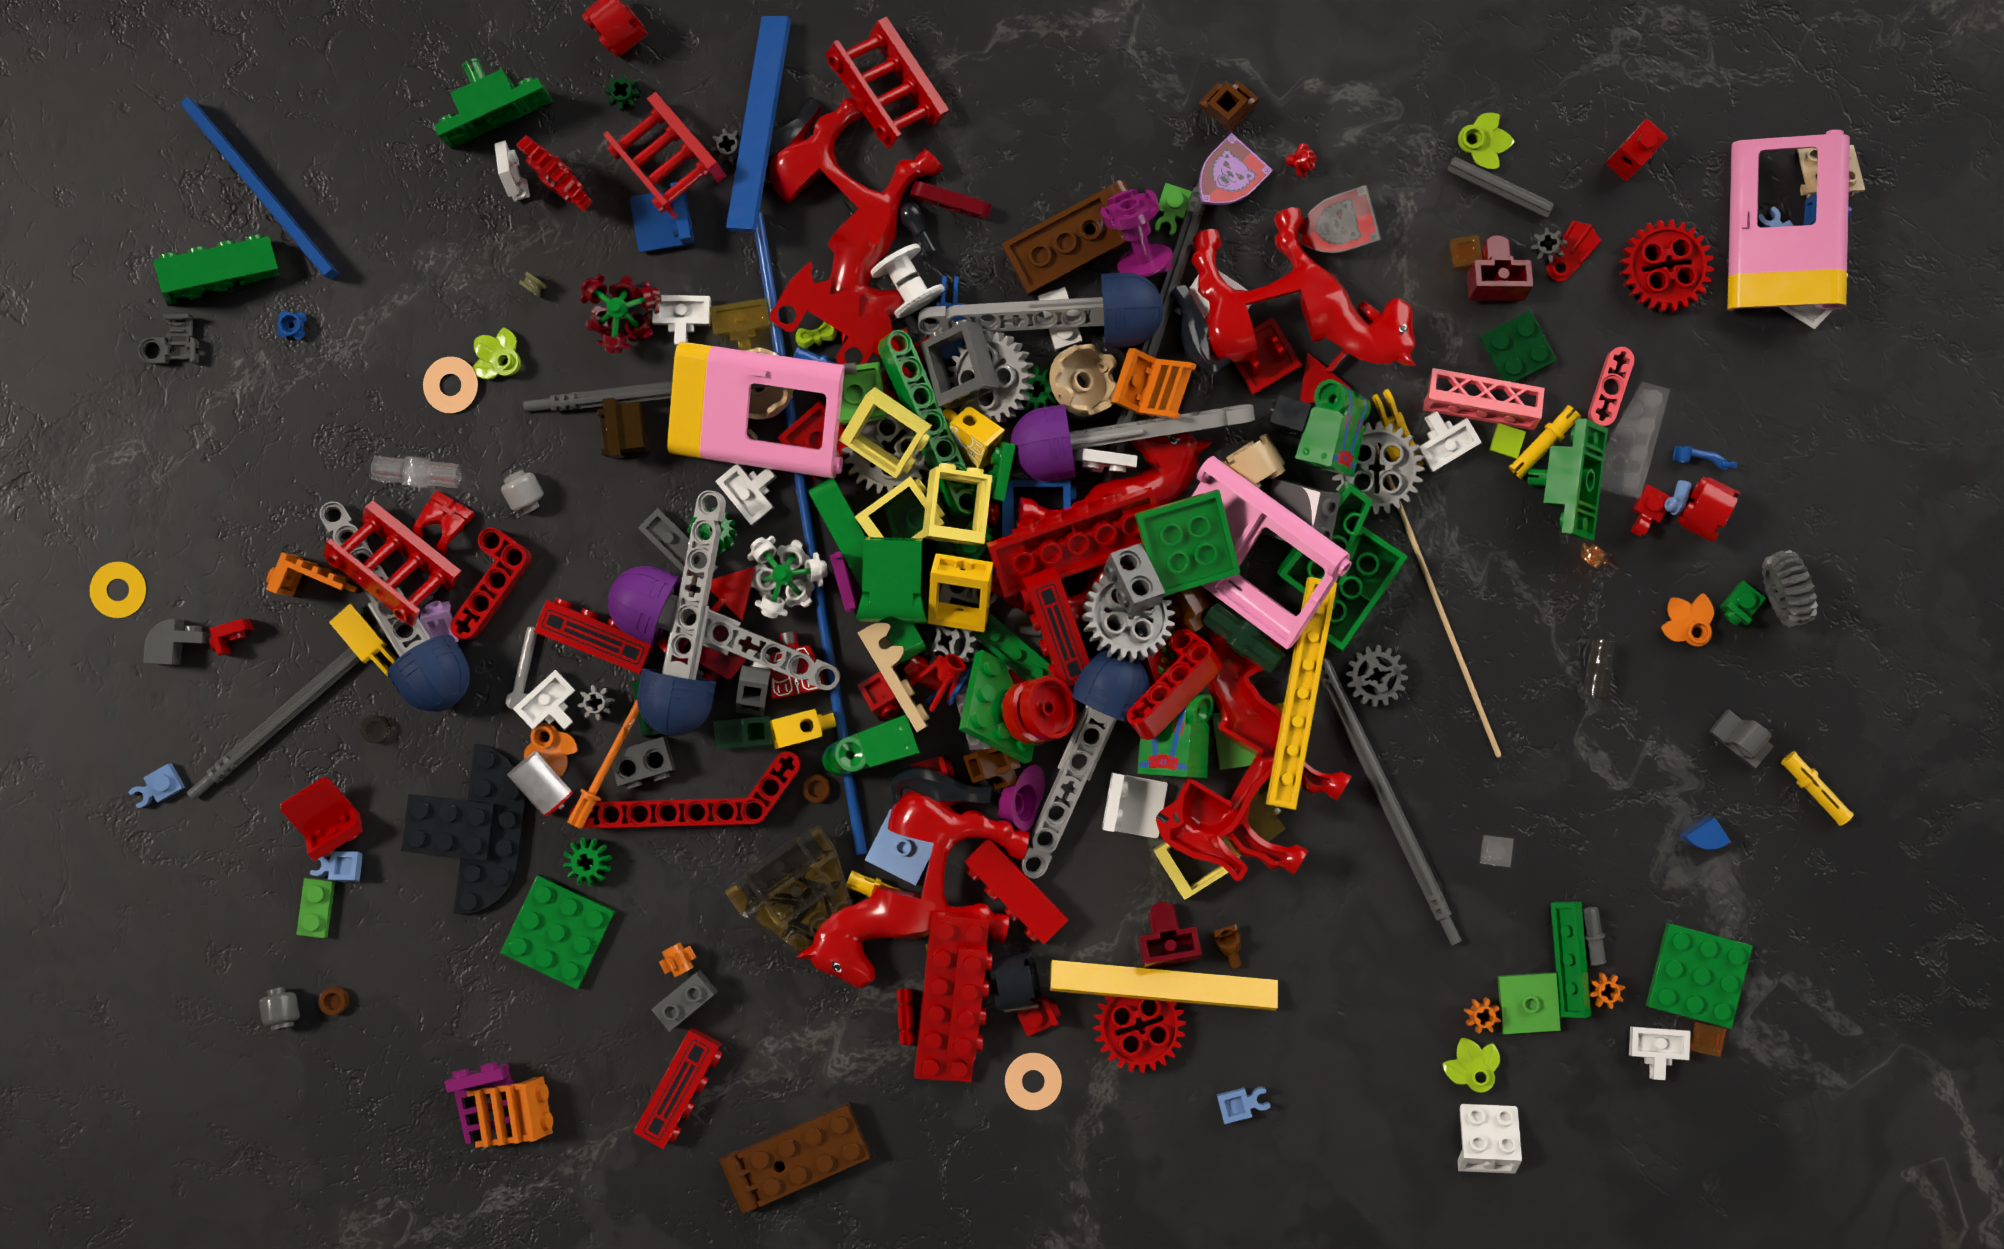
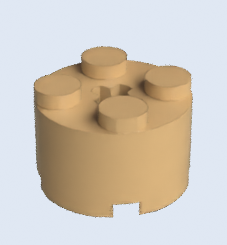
(1257, 461)

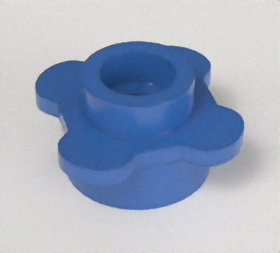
(284, 321)

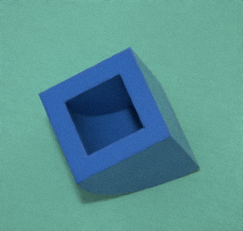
(1705, 834)

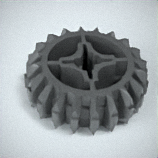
(1789, 588)

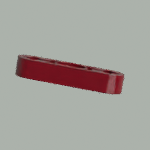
(950, 200)

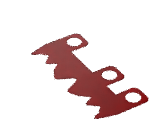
(842, 313)

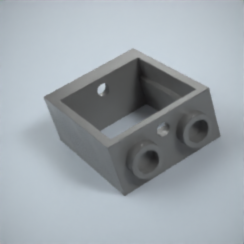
(985, 376)

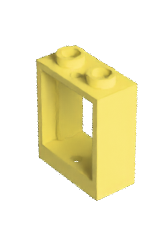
(853, 439)
(918, 489)
(955, 535)
(1178, 879)

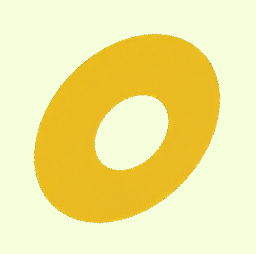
(136, 593)

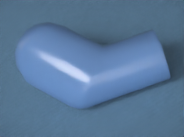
(1678, 502)

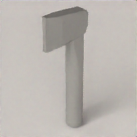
(523, 669)

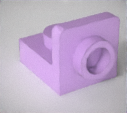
(437, 619)

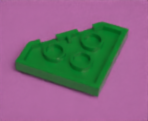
(983, 707)

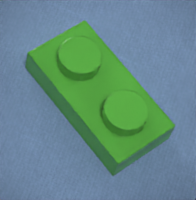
(315, 907)

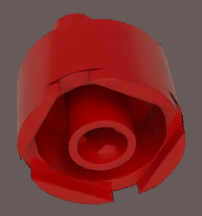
(615, 24)
(1710, 508)

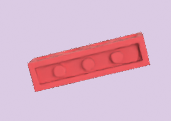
(1481, 408)

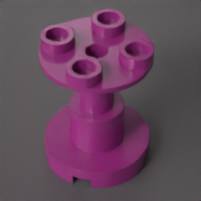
(1131, 215)

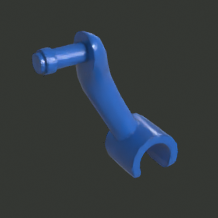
(1683, 455)

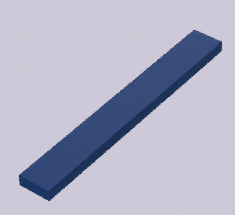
(758, 124)
(259, 188)

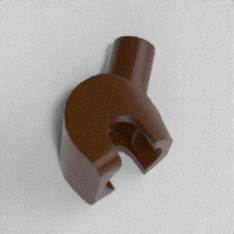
(1229, 943)

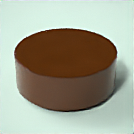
(816, 788)
(333, 1000)

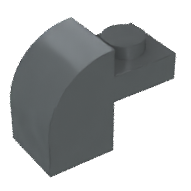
(166, 641)
(752, 690)

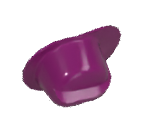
(1021, 800)

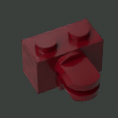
(1498, 274)
(1168, 942)

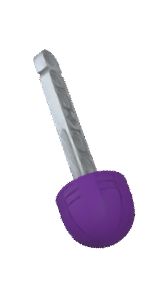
(1046, 444)
(644, 605)

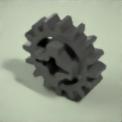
(947, 640)
(1381, 687)

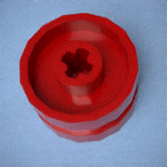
(1039, 710)

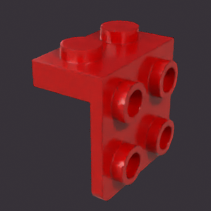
(322, 817)

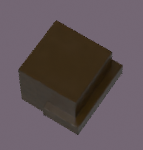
(623, 428)

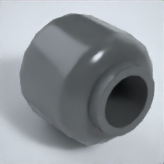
(279, 1009)

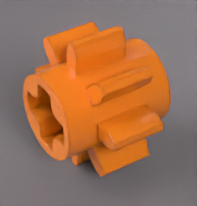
(677, 959)
(1612, 995)
(1483, 1023)

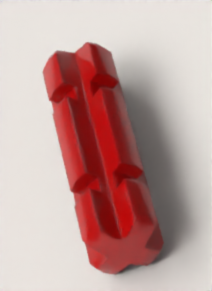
(905, 1016)

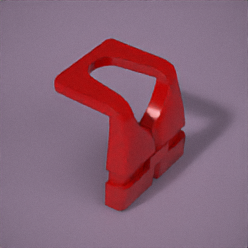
(444, 512)

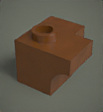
(1229, 104)
(1188, 608)
(993, 767)

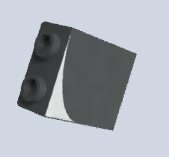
(1309, 504)

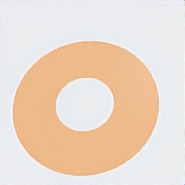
(468, 380)
(1051, 1075)

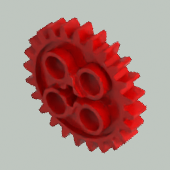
(554, 173)
(1661, 242)
(1146, 1051)

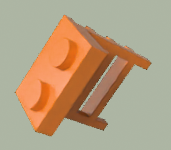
(1152, 385)
(289, 570)
(526, 1108)

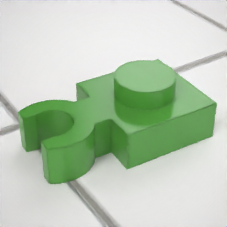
(1173, 205)

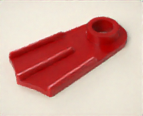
(1580, 243)

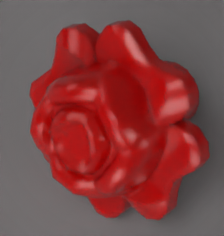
(1302, 160)

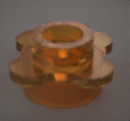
(1593, 555)

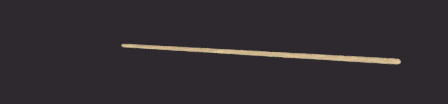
(1443, 616)

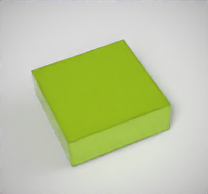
(1507, 441)

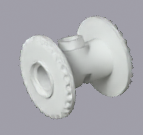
(907, 280)

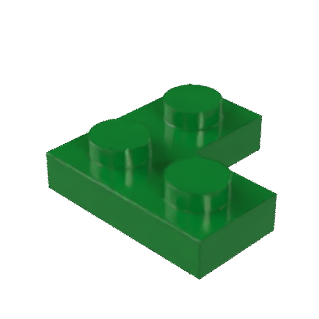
(1002, 460)

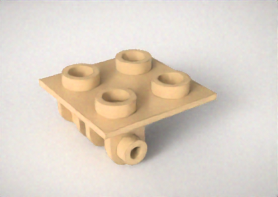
(1809, 162)

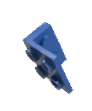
(658, 230)

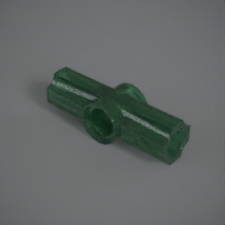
(1243, 638)

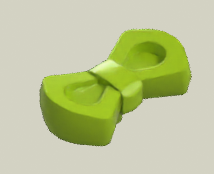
(806, 338)

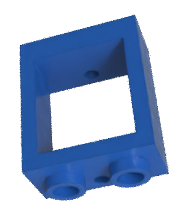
(1069, 497)

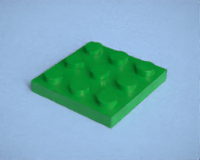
(1188, 542)
(558, 932)
(1699, 975)

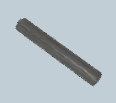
(1500, 187)

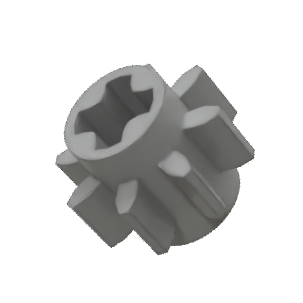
(588, 697)

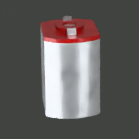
(540, 784)

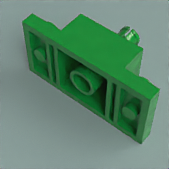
(488, 104)
(1575, 478)

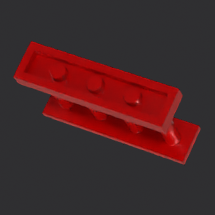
(906, 69)
(689, 149)
(397, 538)

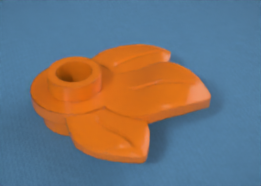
(1688, 616)
(553, 751)

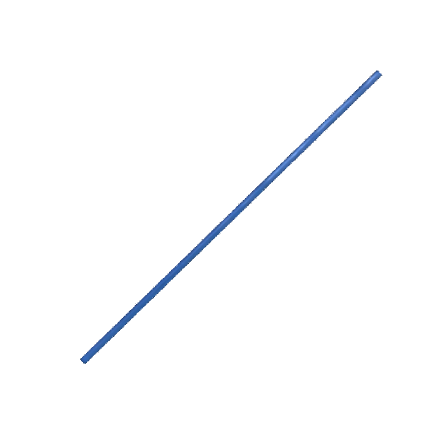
(811, 547)

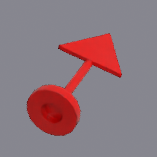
(1317, 372)
(732, 591)

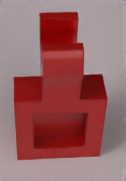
(1650, 508)

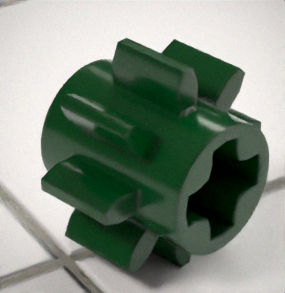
(628, 87)

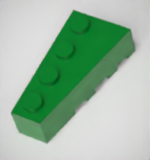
(215, 267)
(1349, 519)
(1361, 587)

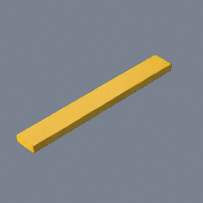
(1300, 703)
(1163, 985)

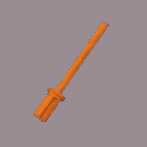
(588, 798)

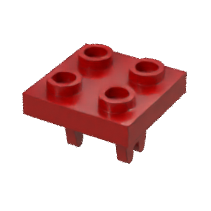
(1273, 361)

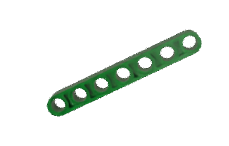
(929, 410)
(849, 539)

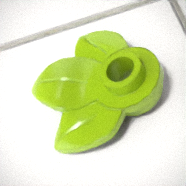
(1489, 140)
(493, 353)
(1473, 1060)

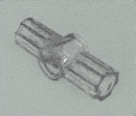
(416, 472)

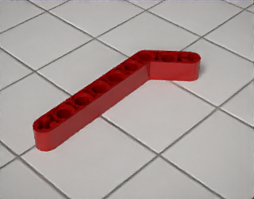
(711, 805)

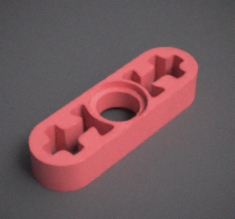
(1610, 364)

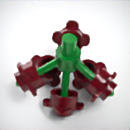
(624, 296)

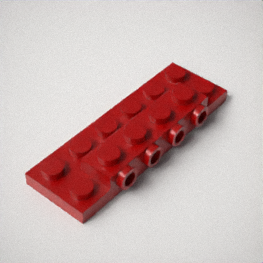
(1069, 539)
(953, 997)

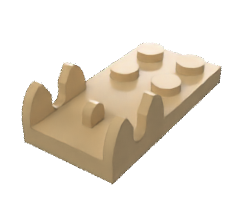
(886, 659)

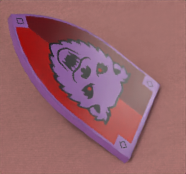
(1231, 173)

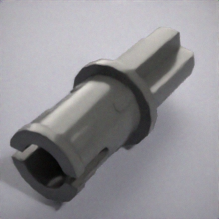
(1593, 936)

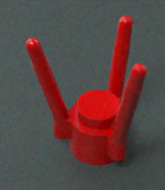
(949, 671)

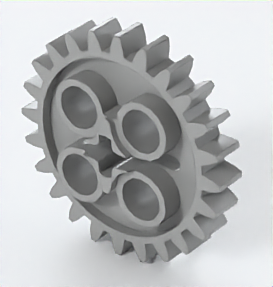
(1009, 394)
(1404, 468)
(875, 476)
(1125, 640)

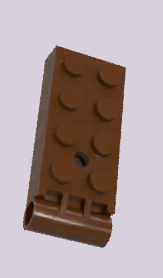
(1060, 243)
(809, 1154)

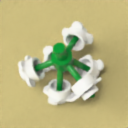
(766, 579)

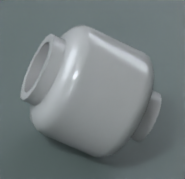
(522, 491)

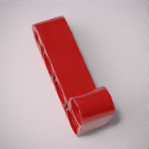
(486, 586)
(1177, 686)

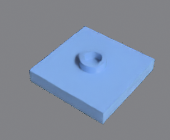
(899, 854)

